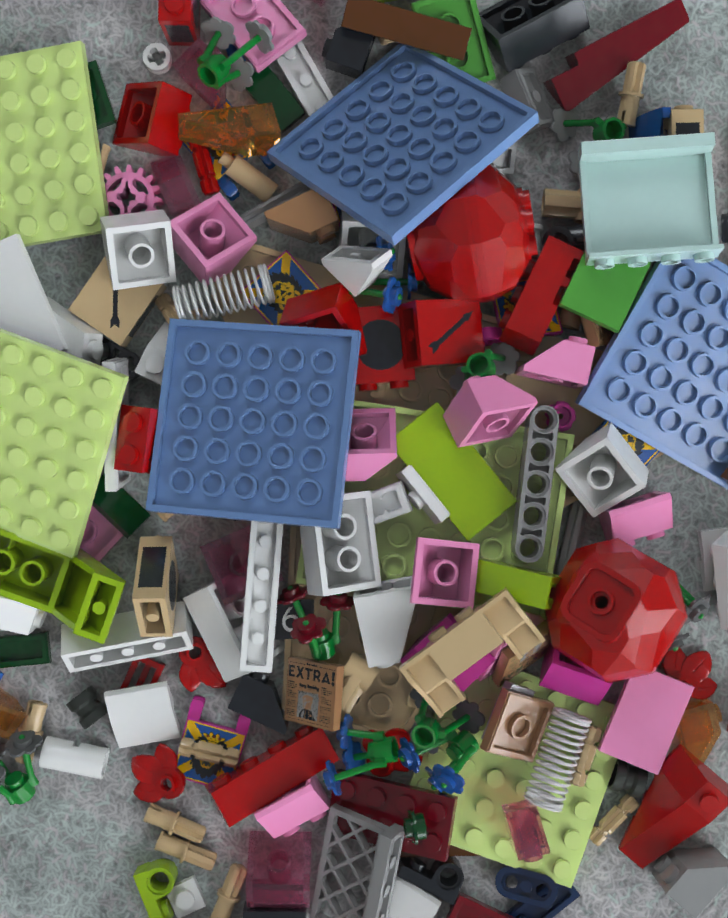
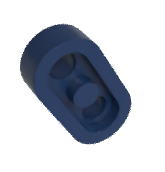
(526, 887)

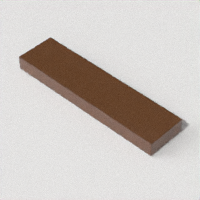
(407, 27)

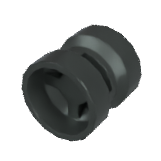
(87, 707)
(628, 779)

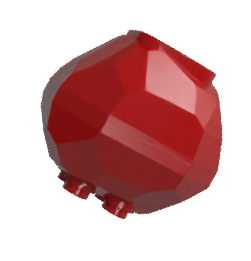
(476, 240)
(615, 610)

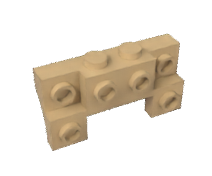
(464, 644)

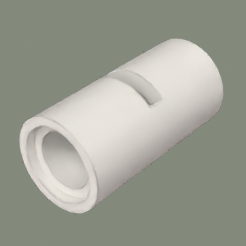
(66, 757)

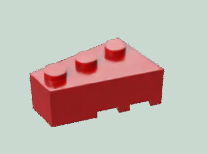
(539, 296)

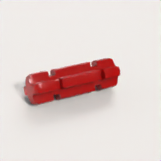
(204, 169)

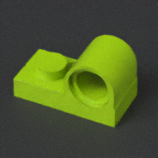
(152, 890)

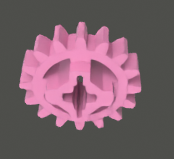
(128, 185)

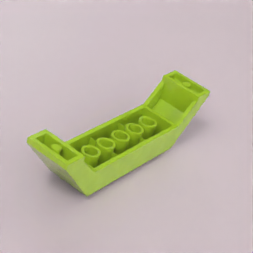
(72, 589)

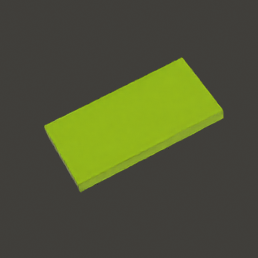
(453, 473)

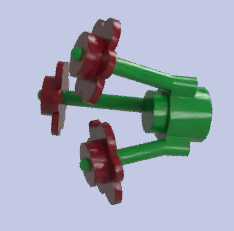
(312, 629)

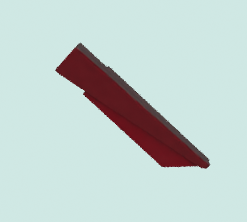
(608, 56)

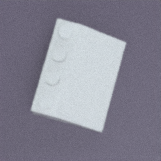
(22, 297)

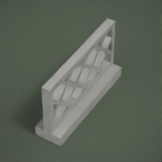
(383, 864)

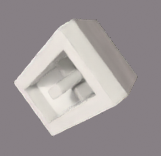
(356, 265)

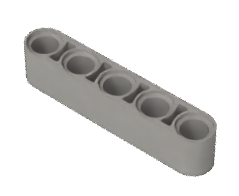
(540, 499)

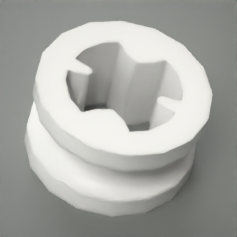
(162, 50)

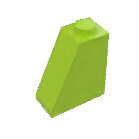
(524, 584)

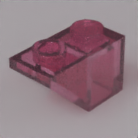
(525, 831)

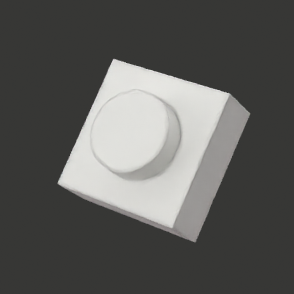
(186, 897)

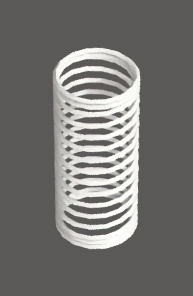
(182, 301)
(551, 802)

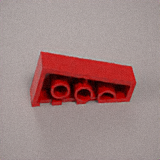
(271, 773)

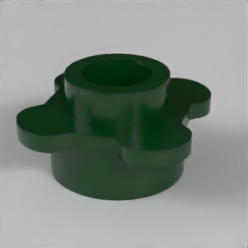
(415, 826)

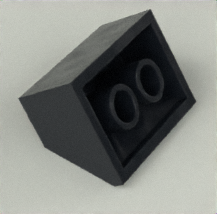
(531, 28)

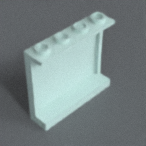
(648, 200)

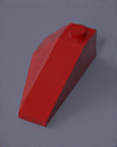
(674, 807)

